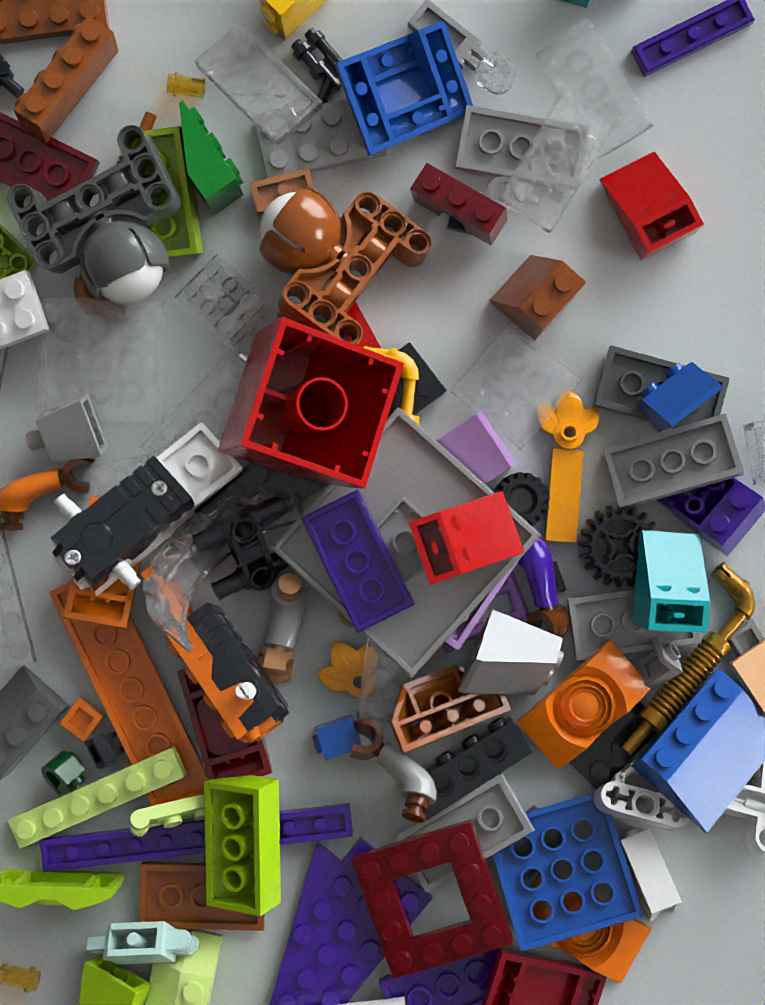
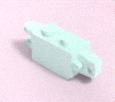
(142, 943)

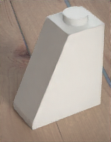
(650, 874)

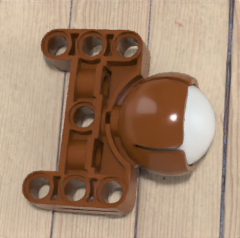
(313, 244)

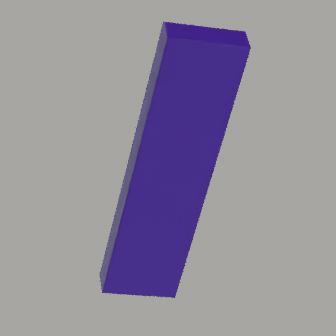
(692, 35)

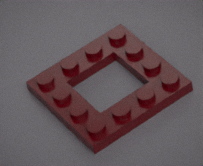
(410, 953)

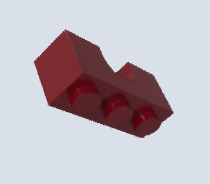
(472, 209)

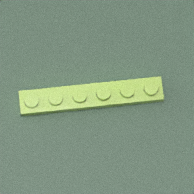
(97, 797)

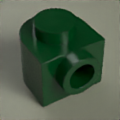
(63, 772)

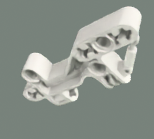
(747, 805)

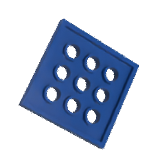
(592, 914)

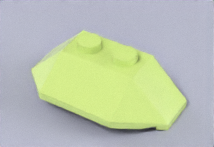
(190, 977)

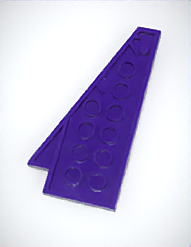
(333, 934)

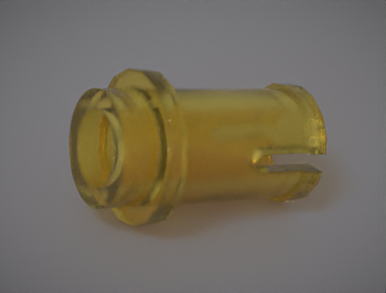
(186, 85)
(20, 977)

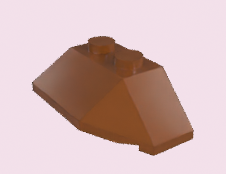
(436, 709)

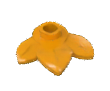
(572, 417)
(346, 665)

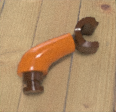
(20, 493)

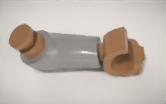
(284, 625)

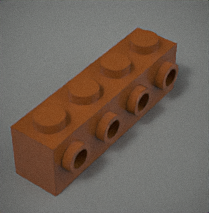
(66, 79)

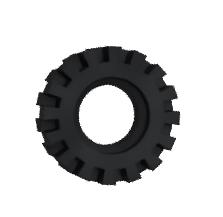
(536, 489)

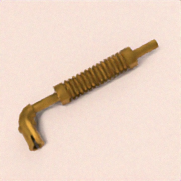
(698, 664)

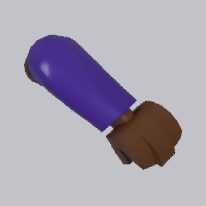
(541, 578)

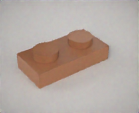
(269, 189)

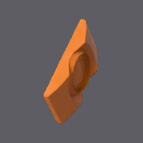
(108, 608)
(584, 705)
(602, 950)

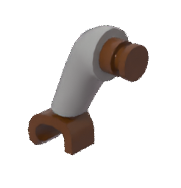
(415, 781)

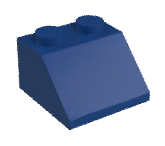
(677, 396)

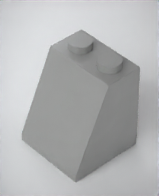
(510, 658)

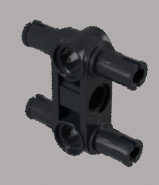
(254, 563)

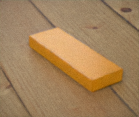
(564, 495)

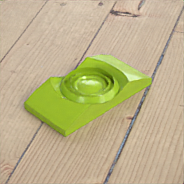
(57, 887)

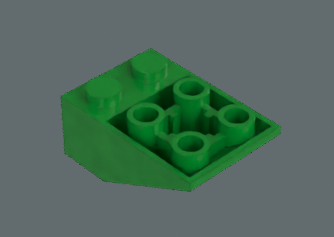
(211, 175)

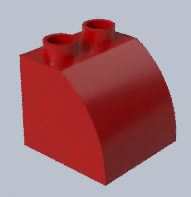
(311, 405)

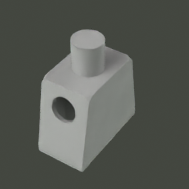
(69, 431)

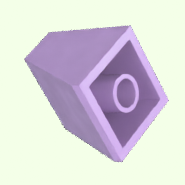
(478, 448)

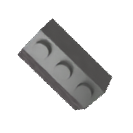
(26, 714)

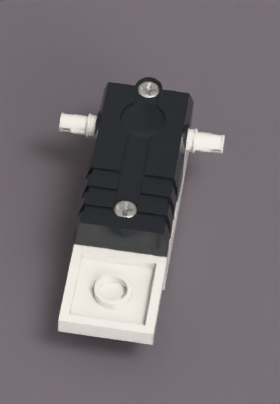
(140, 512)

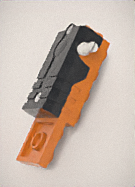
(229, 674)

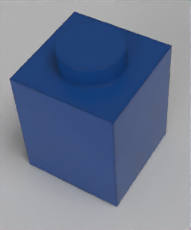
(336, 737)

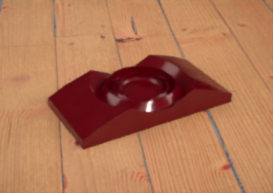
(221, 753)
(536, 980)

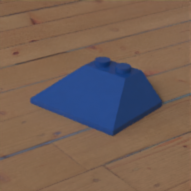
(404, 87)

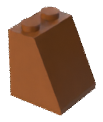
(537, 293)

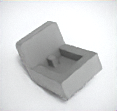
(660, 664)

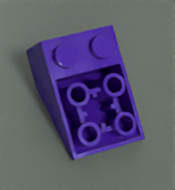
(718, 512)

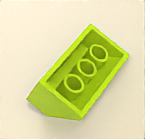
(242, 844)

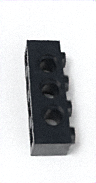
(487, 766)

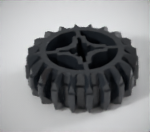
(610, 557)

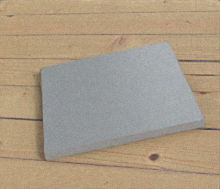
(407, 482)

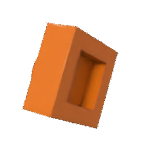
(82, 719)

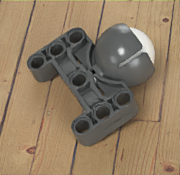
(112, 240)

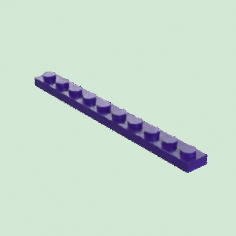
(182, 840)

